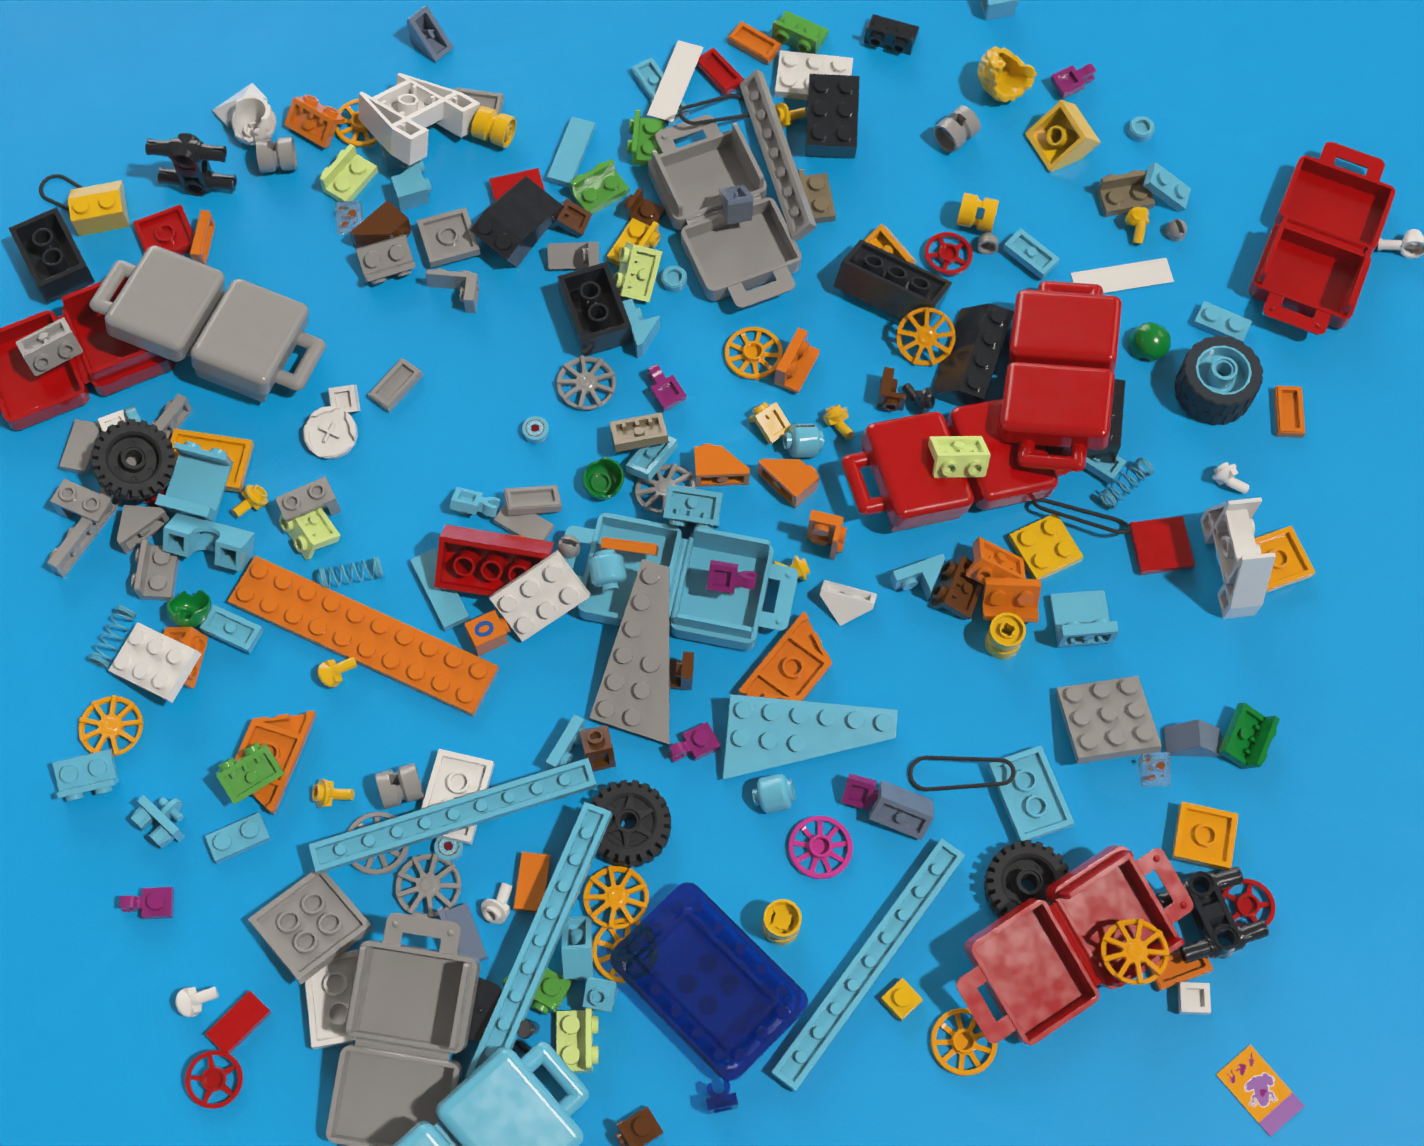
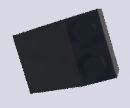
(517, 220)

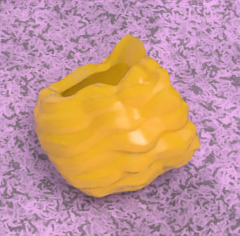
(1004, 74)

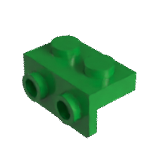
(1248, 737)

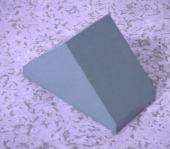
(428, 34)
(736, 204)
(1192, 739)

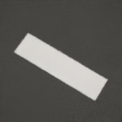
(675, 81)
(1127, 275)

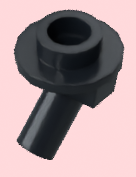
(923, 399)

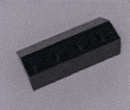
(890, 282)
(977, 347)

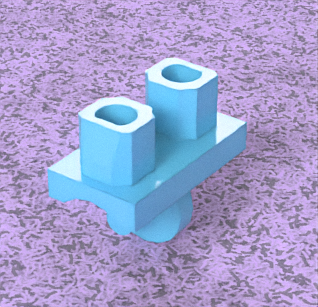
(166, 830)

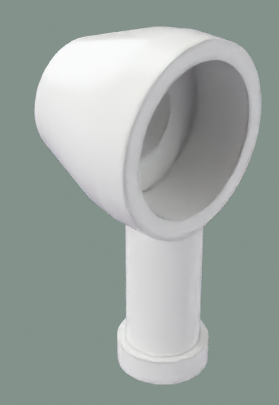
(1410, 246)

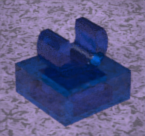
(720, 1102)

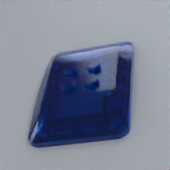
(708, 981)

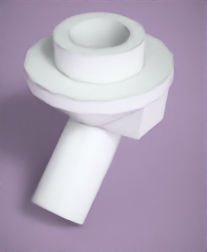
(1225, 475)
(496, 910)
(190, 1002)

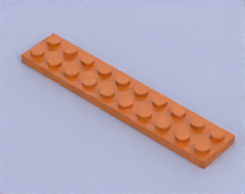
(365, 634)

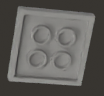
(1108, 719)
(310, 925)

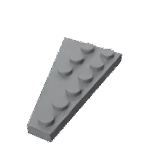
(638, 669)

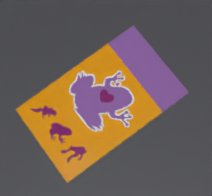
(1260, 1090)

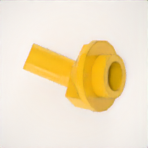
(786, 116)
(1138, 217)
(835, 416)
(254, 496)
(800, 565)
(330, 671)
(325, 793)

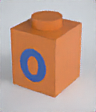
(487, 632)

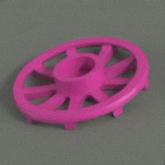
(820, 847)

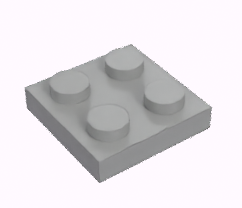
(448, 237)

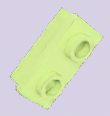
(347, 175)
(637, 271)
(959, 456)
(310, 532)
(575, 1039)

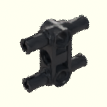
(191, 164)
(1214, 916)

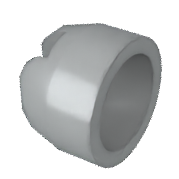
(1172, 230)
(991, 243)
(566, 550)

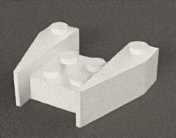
(404, 111)
(1240, 558)

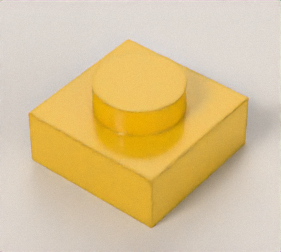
(901, 999)

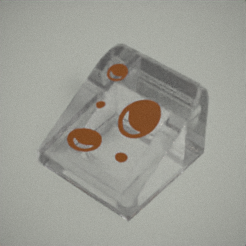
(348, 215)
(1155, 769)

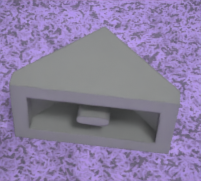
(139, 524)

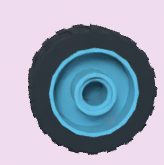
(1218, 380)

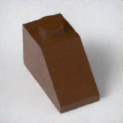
(381, 225)

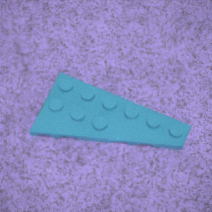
(783, 731)

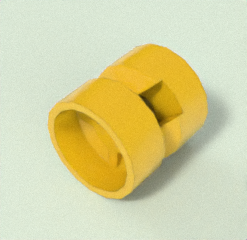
(495, 127)
(968, 212)
(1005, 636)
(781, 922)

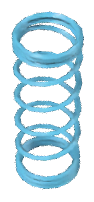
(1142, 471)
(376, 566)
(123, 612)

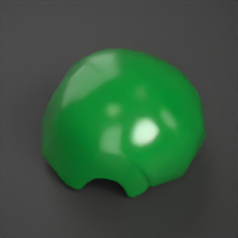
(1149, 341)
(603, 478)
(189, 609)

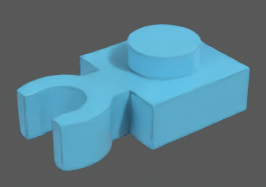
(471, 502)

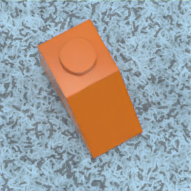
(718, 467)
(789, 478)

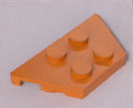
(791, 666)
(285, 739)

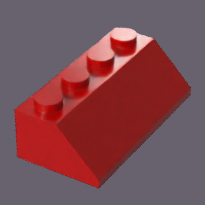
(484, 560)

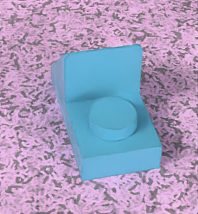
(642, 330)
(923, 572)

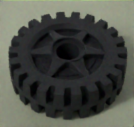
(136, 440)
(649, 835)
(1017, 863)

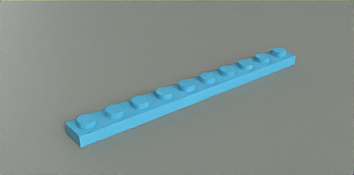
(452, 816)
(543, 933)
(867, 965)

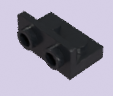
(891, 34)

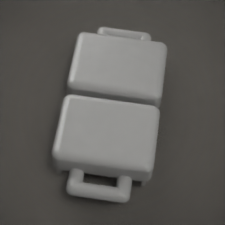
(723, 255)
(232, 335)
(407, 1018)

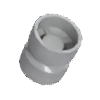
(957, 129)
(276, 154)
(399, 785)

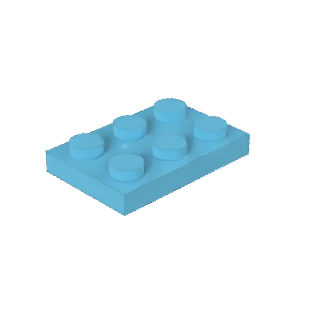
(1033, 796)

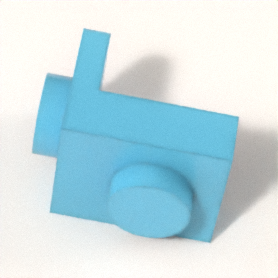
(600, 994)

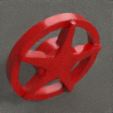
(948, 254)
(1248, 905)
(214, 1079)

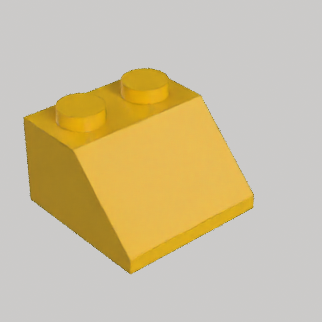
(1062, 136)
(98, 208)

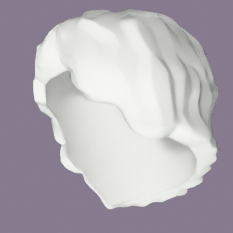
(252, 120)

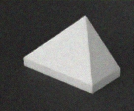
(225, 110)
(845, 601)

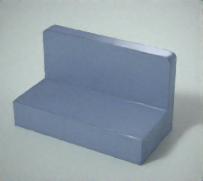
(902, 810)
(469, 941)

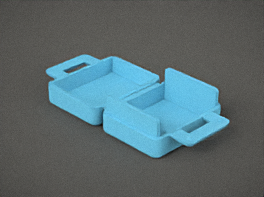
(694, 611)
(507, 1105)

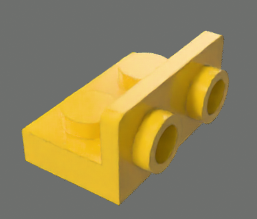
(638, 234)

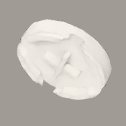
(330, 432)

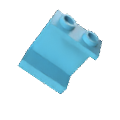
(197, 482)

